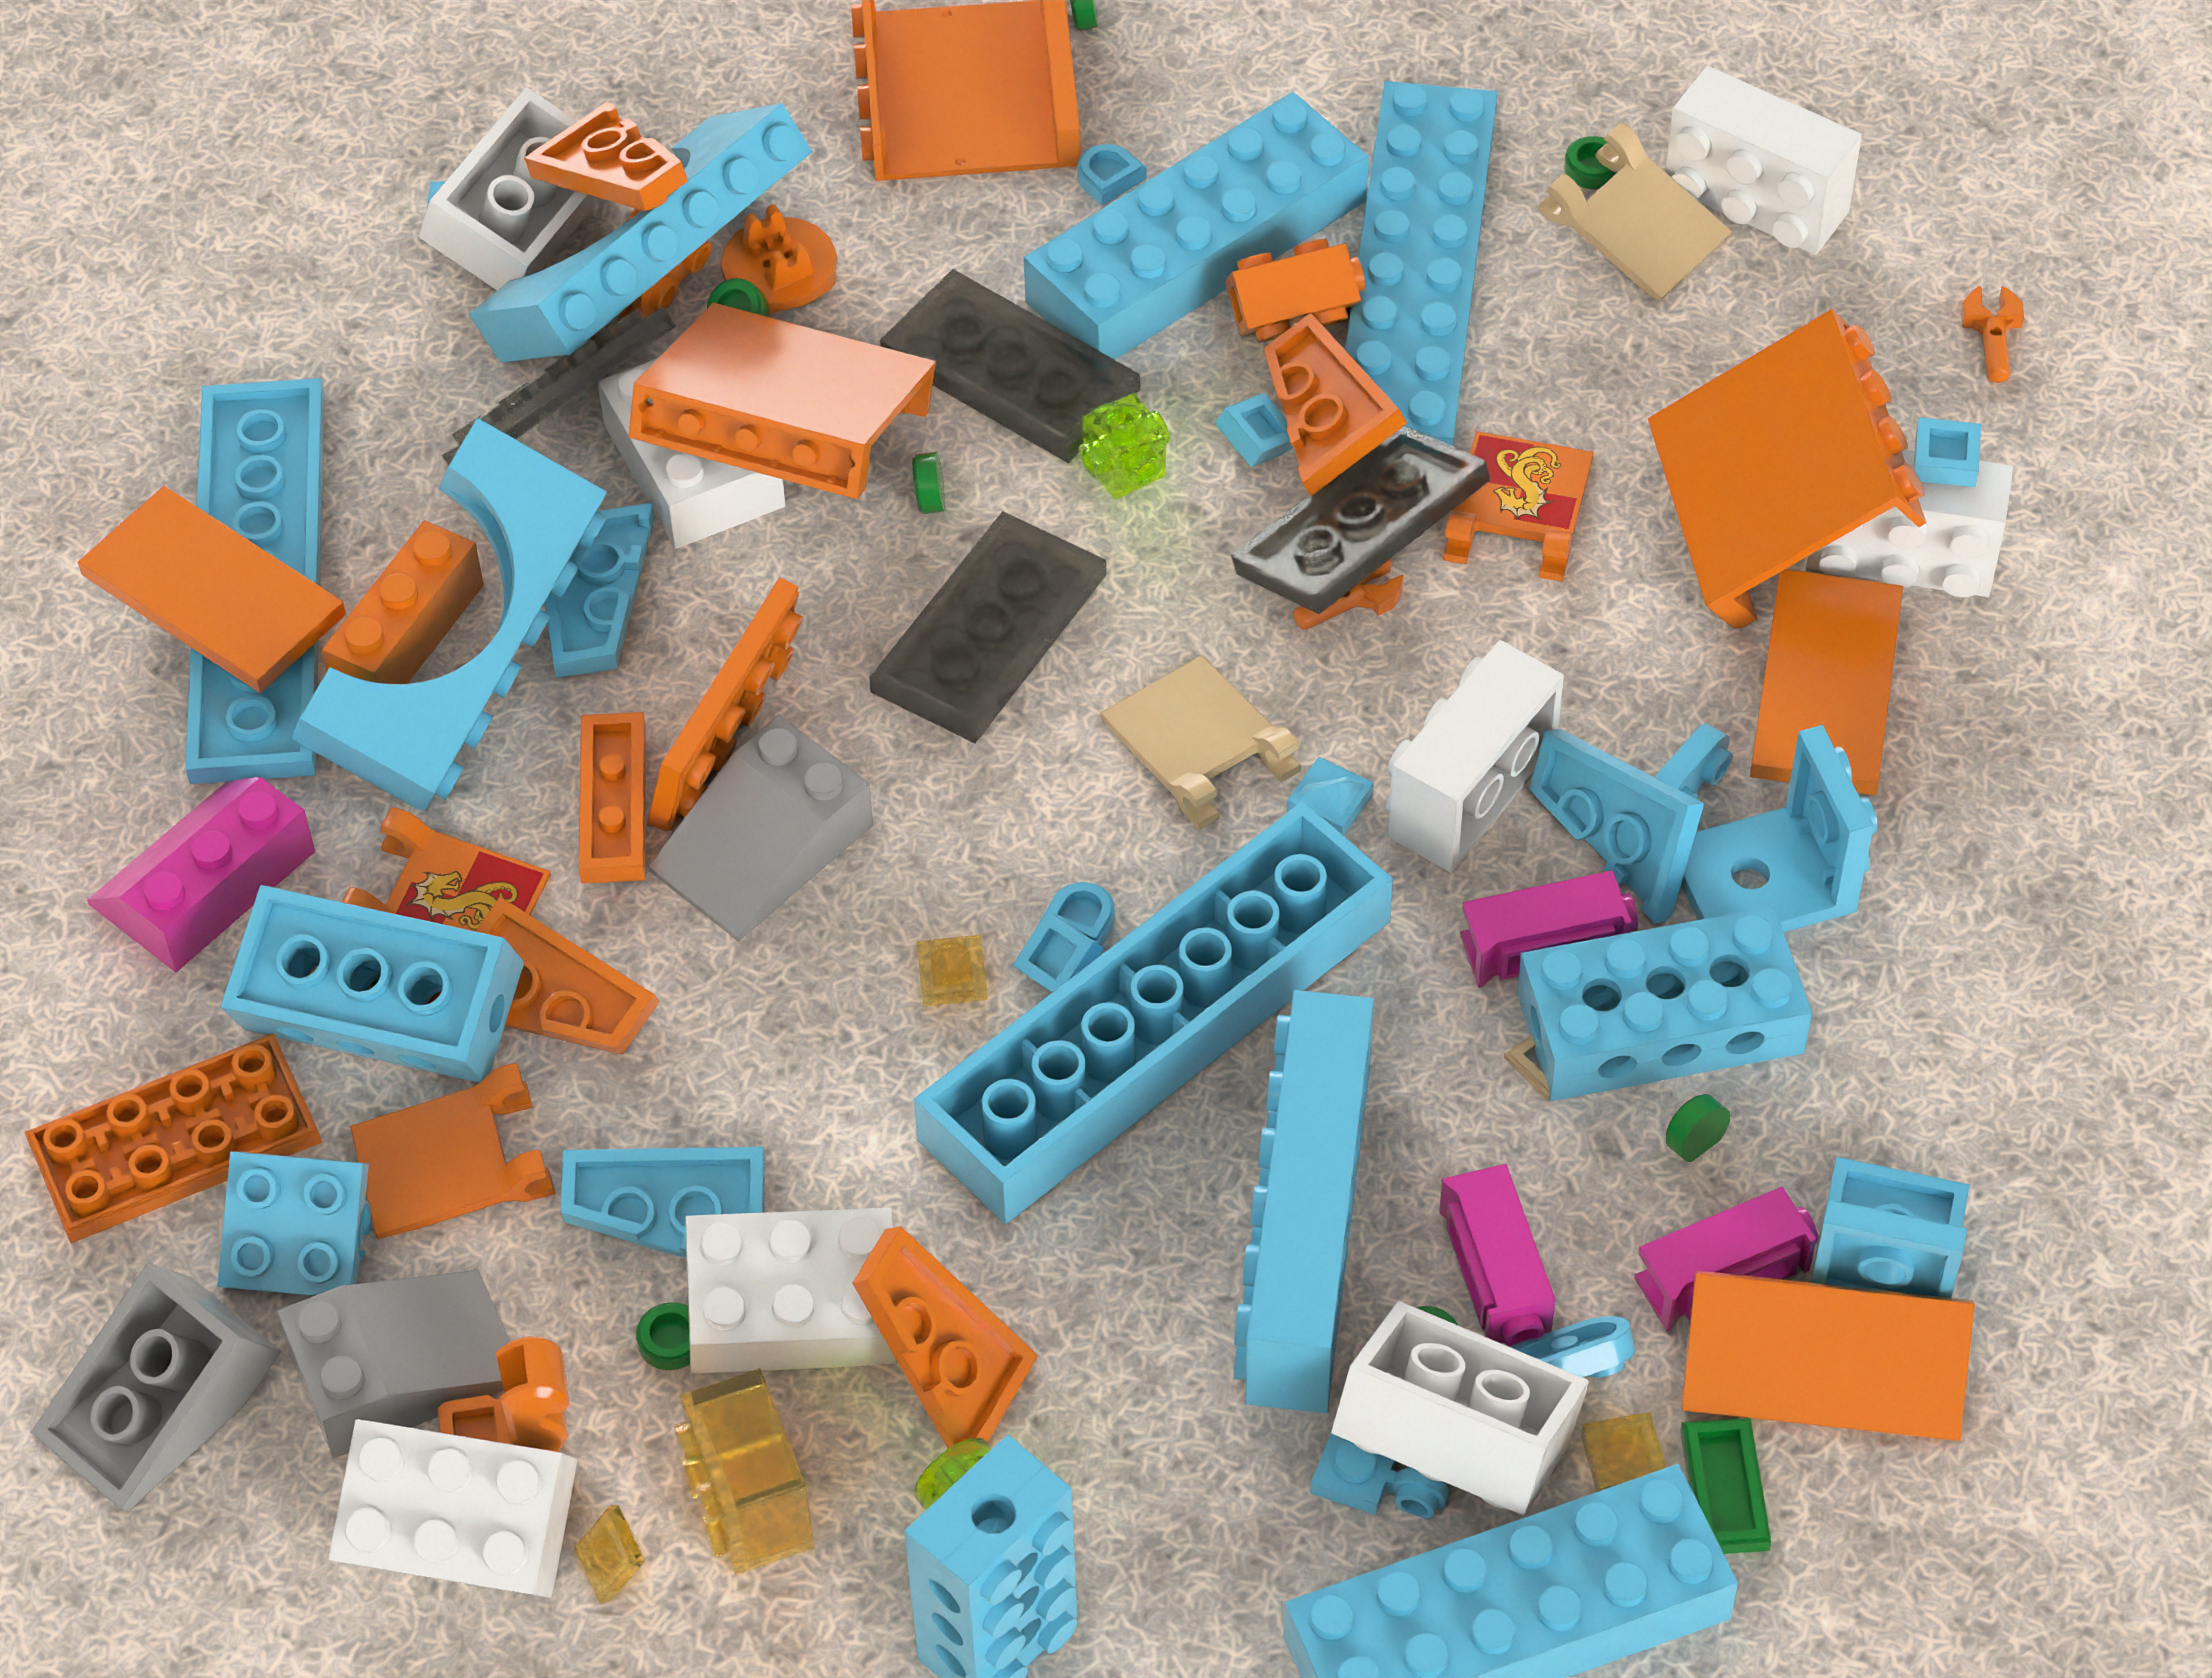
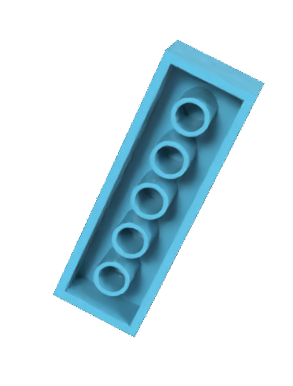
(1186, 228)
(1304, 1202)
(1527, 1595)

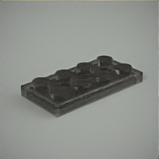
(1010, 363)
(571, 375)
(1360, 519)
(988, 626)

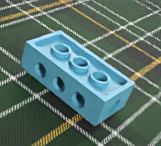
(354, 948)
(1663, 1003)
(994, 1568)

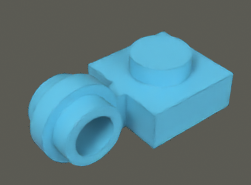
(1362, 1478)

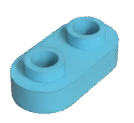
(1698, 761)
(1585, 1348)

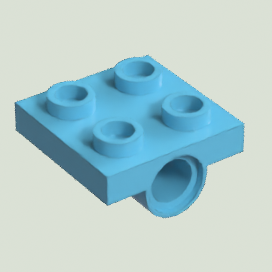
(293, 1223)

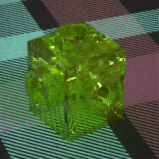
(1124, 445)

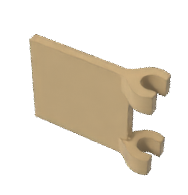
(1638, 217)
(1195, 729)

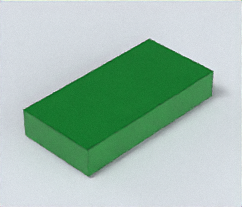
(1727, 1482)

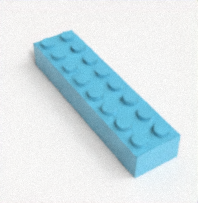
(1152, 1011)

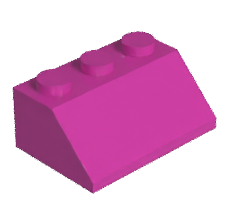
(207, 870)

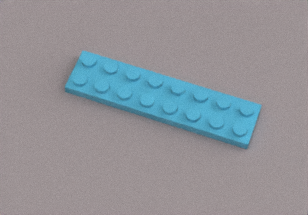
(1422, 248)
(266, 483)

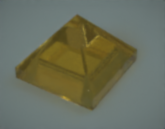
(610, 1553)

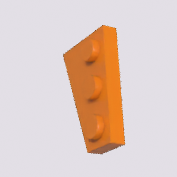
(608, 161)
(1328, 402)
(943, 1338)

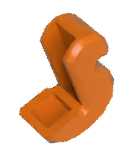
(532, 1401)

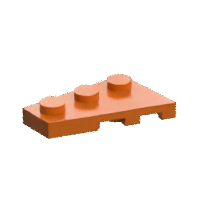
(565, 988)

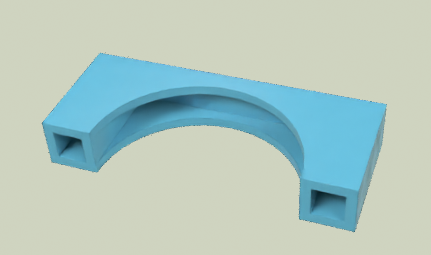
(726, 167)
(412, 732)

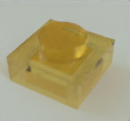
(952, 970)
(1621, 1449)

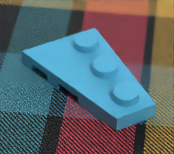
(595, 610)
(1623, 813)
(652, 1190)

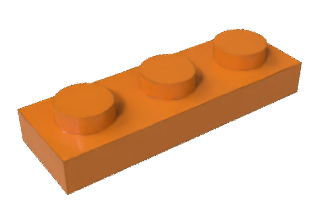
(612, 798)

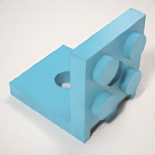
(1806, 851)
(1891, 1230)

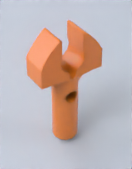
(1994, 329)
(1377, 597)

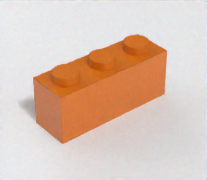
(407, 608)

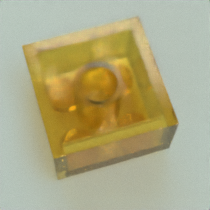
(743, 1473)

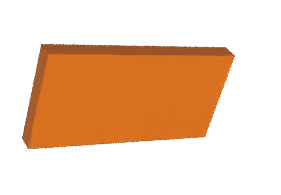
(212, 588)
(1828, 668)
(730, 700)
(170, 1137)
(1828, 1355)

